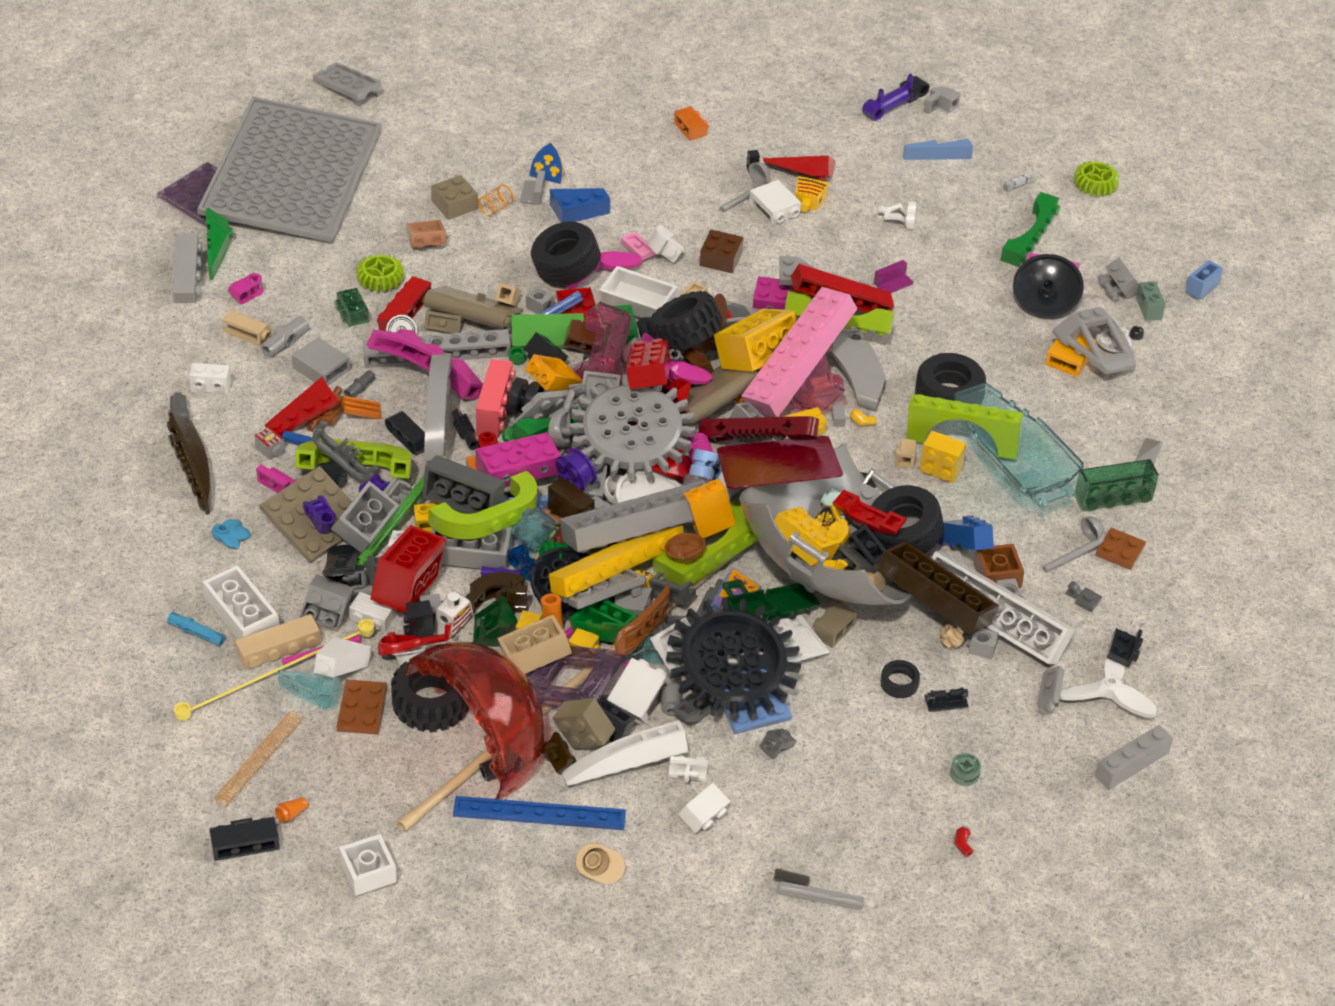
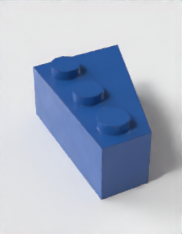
(579, 203)

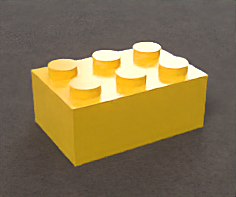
(810, 531)

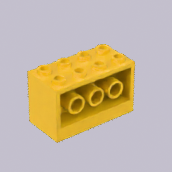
(753, 339)

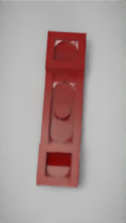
(865, 514)

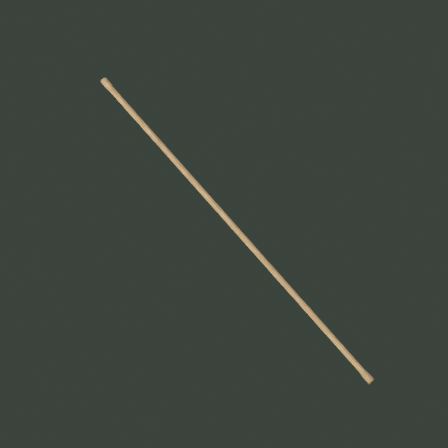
(414, 815)

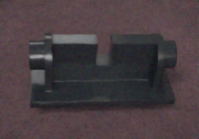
(946, 700)

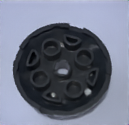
(548, 563)

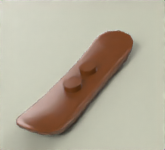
(640, 628)

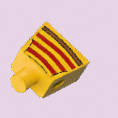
(811, 193)

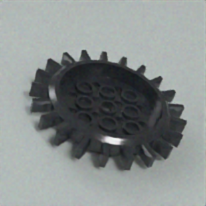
(754, 637)

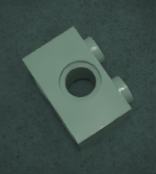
(1150, 301)

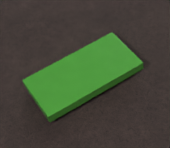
(550, 325)

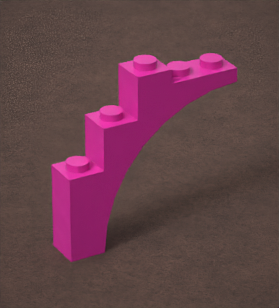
(410, 347)

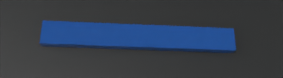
(539, 813)

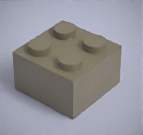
(454, 197)
(583, 723)

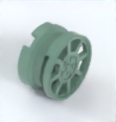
(965, 768)

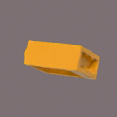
(553, 372)

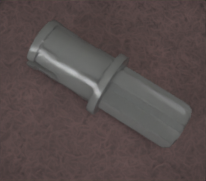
(359, 384)

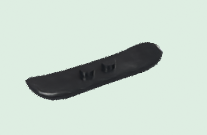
(341, 560)

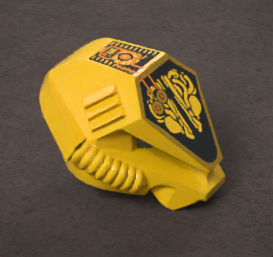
(831, 520)

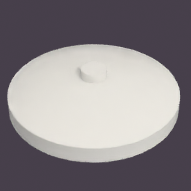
(641, 486)

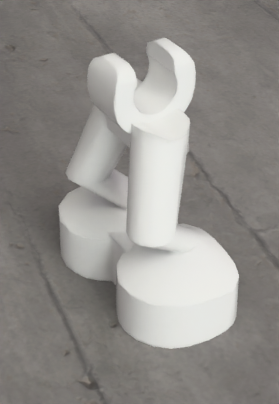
(910, 213)

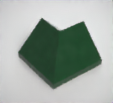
(493, 622)

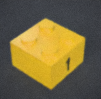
(942, 456)

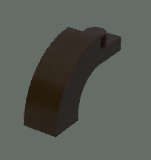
(486, 586)

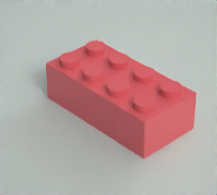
(494, 396)

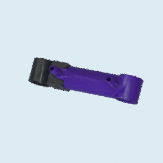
(907, 92)

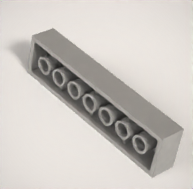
(628, 519)

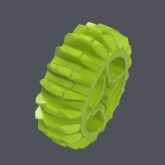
(1096, 178)
(380, 273)

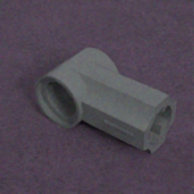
(178, 405)

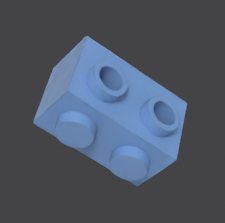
(1204, 279)

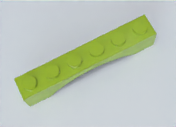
(877, 319)

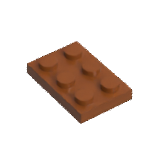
(361, 707)

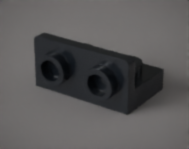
(1125, 647)

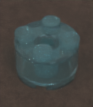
(534, 528)

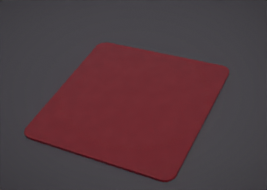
(778, 462)

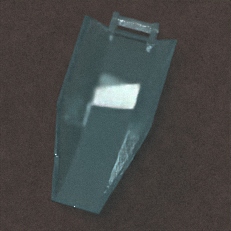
(1043, 458)

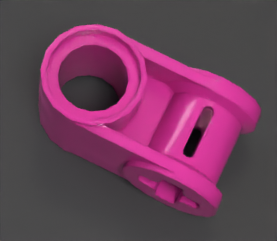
(245, 289)

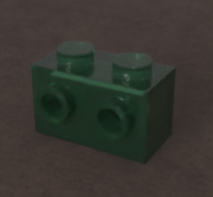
(351, 307)

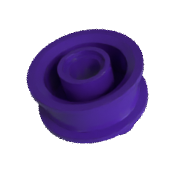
(576, 468)

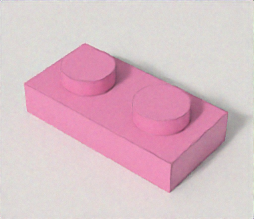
(637, 245)

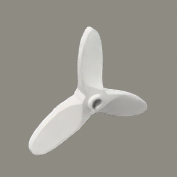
(1112, 688)

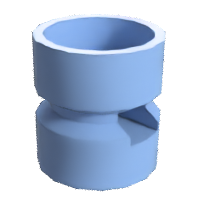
(703, 463)

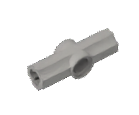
(284, 336)

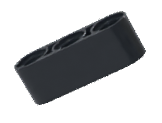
(406, 431)

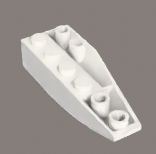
(629, 752)

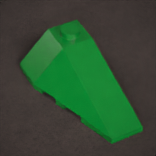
(217, 240)

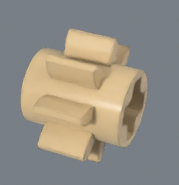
(951, 636)

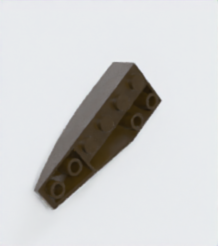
(193, 458)

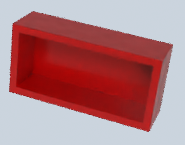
(648, 363)

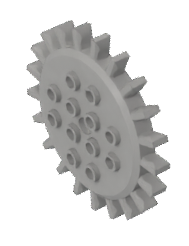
(615, 448)

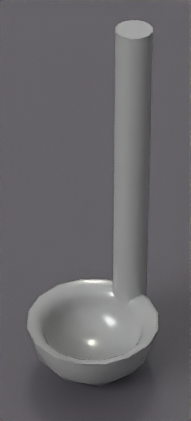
(760, 175)
(1093, 531)

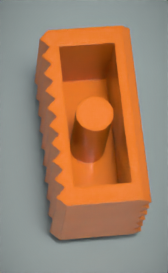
(690, 123)

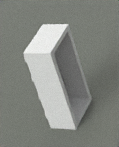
(638, 290)

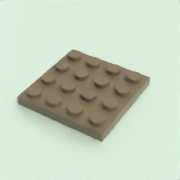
(288, 515)

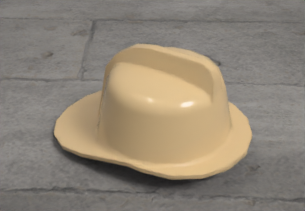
(600, 863)

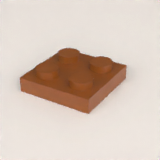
(1120, 548)

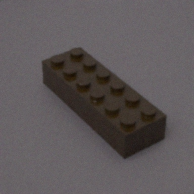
(937, 587)

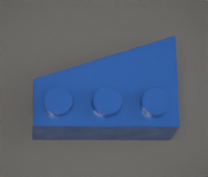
(968, 532)

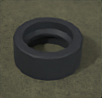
(898, 690)

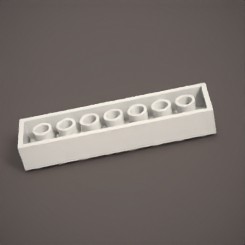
(1016, 618)

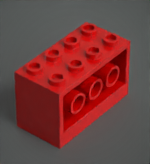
(408, 568)

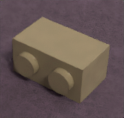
(835, 624)

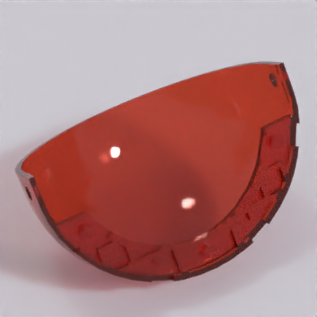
(500, 702)

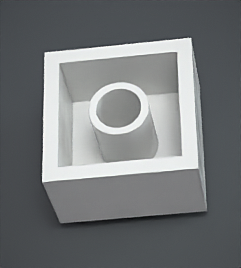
(367, 864)

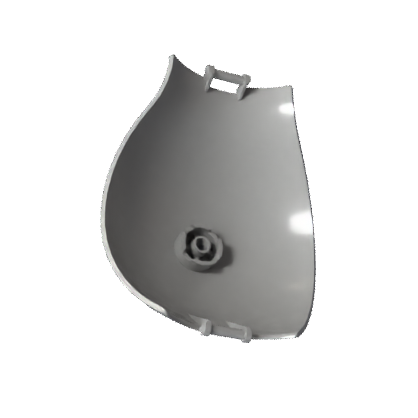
(764, 503)

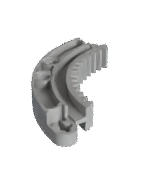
(437, 405)

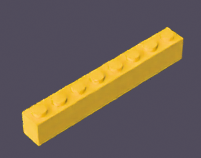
(609, 562)

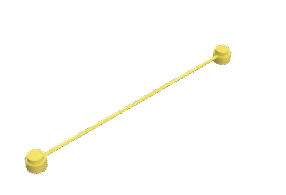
(183, 710)

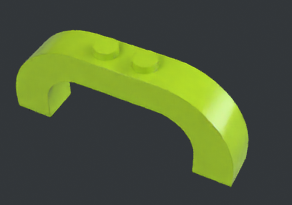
(385, 455)
(488, 521)

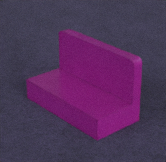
(892, 277)

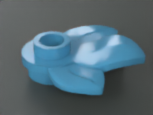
(230, 533)

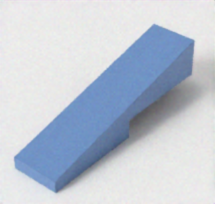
(933, 151)

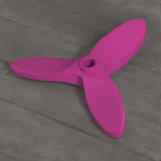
(611, 259)
(684, 370)

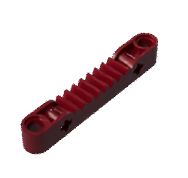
(729, 428)

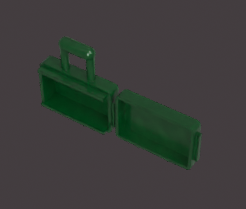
(778, 601)

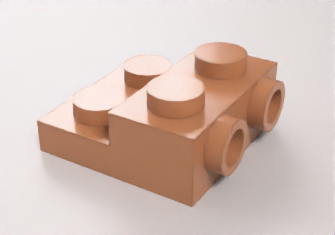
(426, 233)

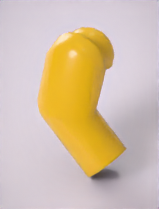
(861, 419)

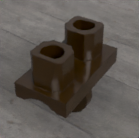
(515, 596)
(557, 752)

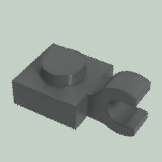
(1084, 598)

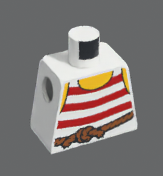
(456, 611)

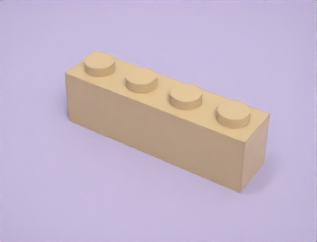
(277, 642)

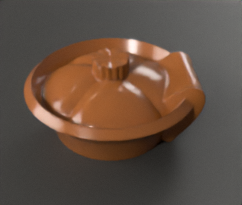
(685, 547)

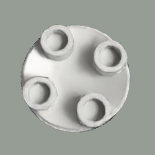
(1109, 343)

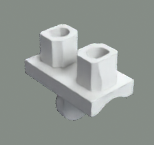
(688, 768)

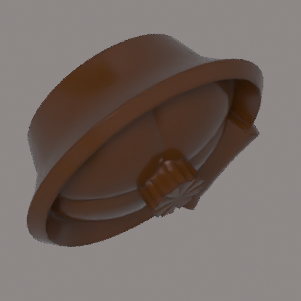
(697, 358)

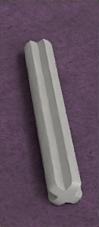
(821, 895)

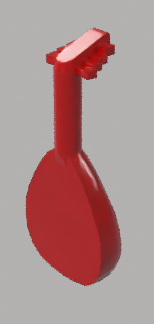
(398, 643)

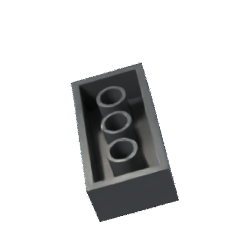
(461, 486)

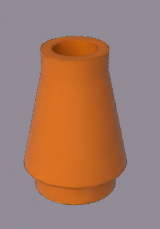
(290, 809)

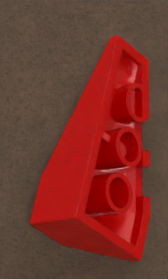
(812, 166)

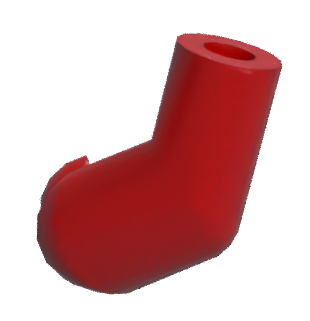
(960, 841)

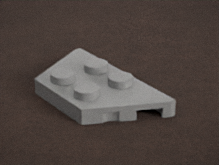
(542, 405)

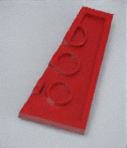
(305, 407)

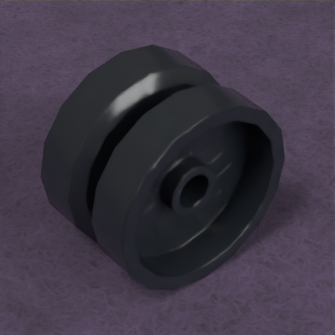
(521, 394)

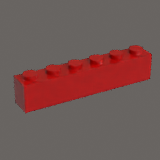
(866, 297)

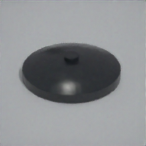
(1048, 286)

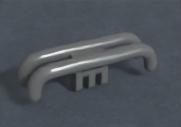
(342, 454)

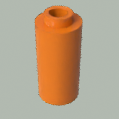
(552, 606)

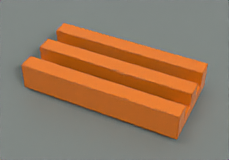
(361, 407)

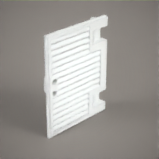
(802, 636)

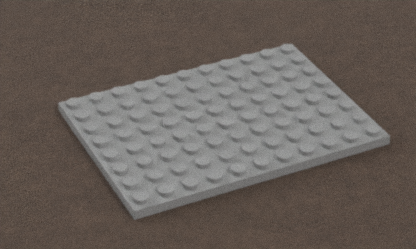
(291, 169)

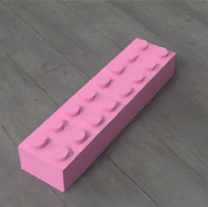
(799, 351)

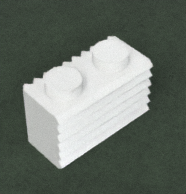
(364, 608)

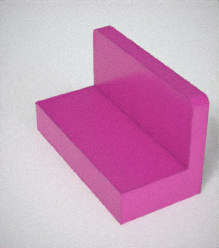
(273, 478)

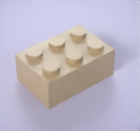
(535, 644)

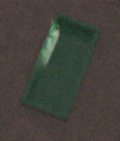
(1116, 485)

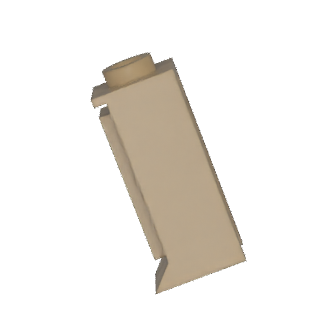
(246, 328)

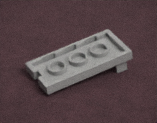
(348, 82)
(619, 583)

